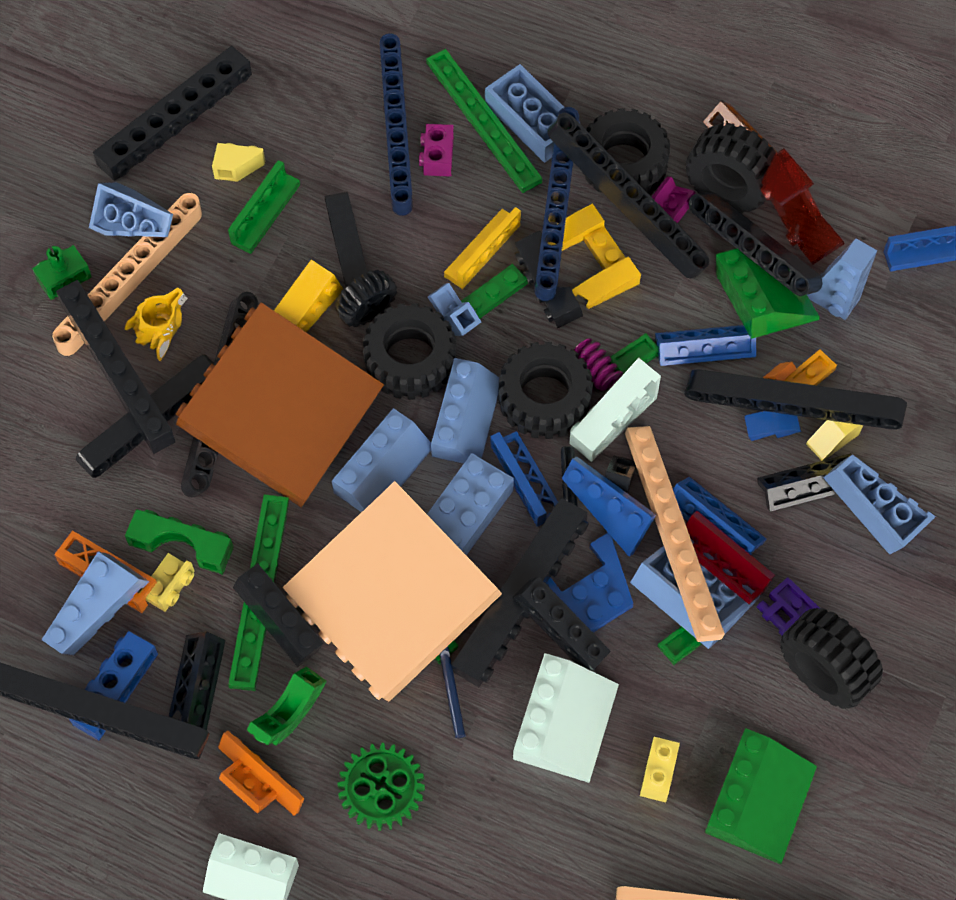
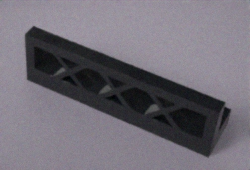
(793, 490)
(200, 682)

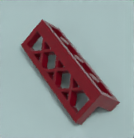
(728, 556)

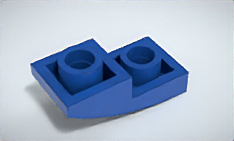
(770, 423)

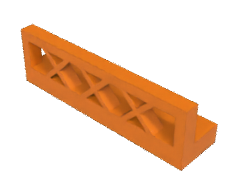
(78, 566)

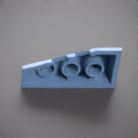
(127, 213)

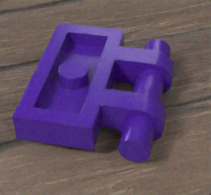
(789, 599)

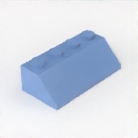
(465, 412)
(385, 457)

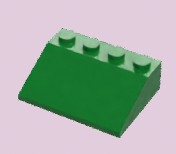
(759, 298)
(761, 797)

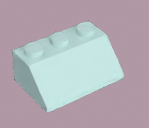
(248, 871)

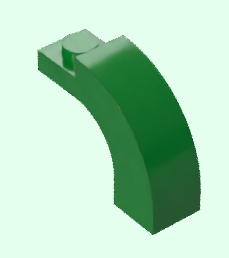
(289, 709)

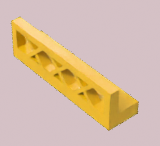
(483, 247)

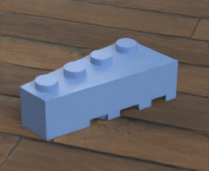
(845, 279)
(877, 504)
(93, 602)

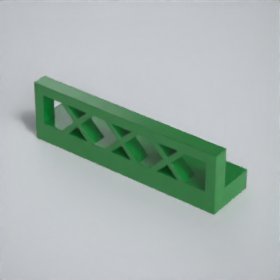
(263, 208)

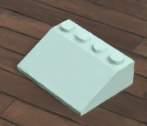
(565, 719)

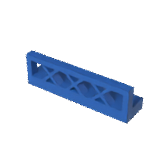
(916, 253)
(705, 345)
(521, 480)
(693, 498)

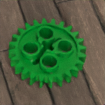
(394, 766)

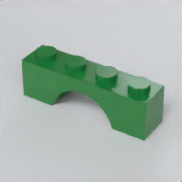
(150, 531)

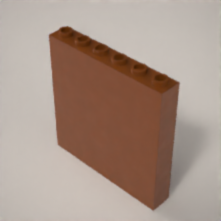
(278, 404)

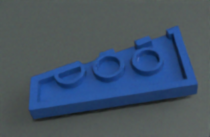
(613, 508)

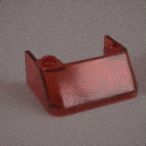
(788, 190)

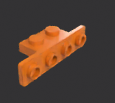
(254, 779)

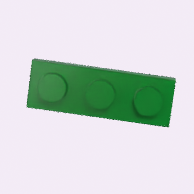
(496, 290)

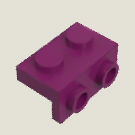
(673, 198)

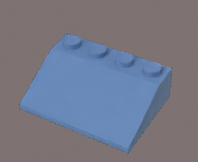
(658, 583)

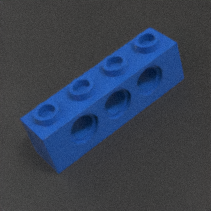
(128, 677)

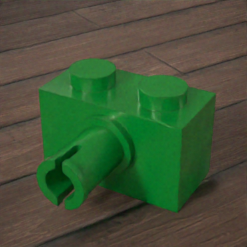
(60, 270)

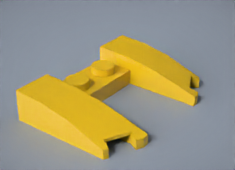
(618, 271)

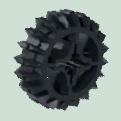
(366, 298)

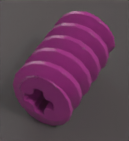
(601, 371)

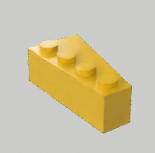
(309, 296)

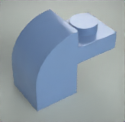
(459, 314)

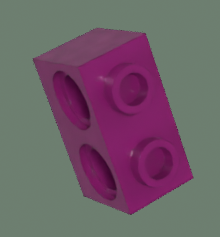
(438, 150)

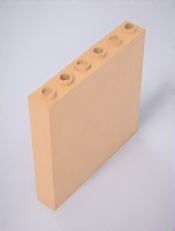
(391, 592)

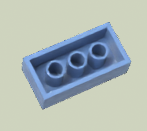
(525, 109)
(471, 501)

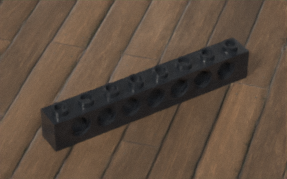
(172, 113)

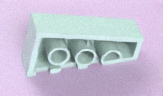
(616, 410)

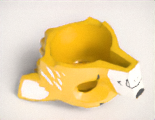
(158, 322)

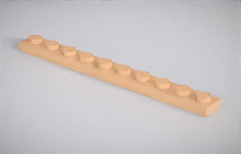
(674, 535)

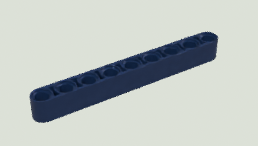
(396, 124)
(557, 213)

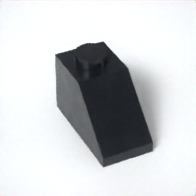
(621, 472)

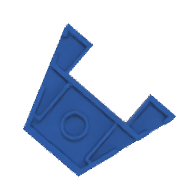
(600, 594)

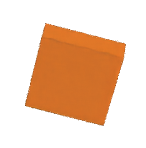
(781, 371)

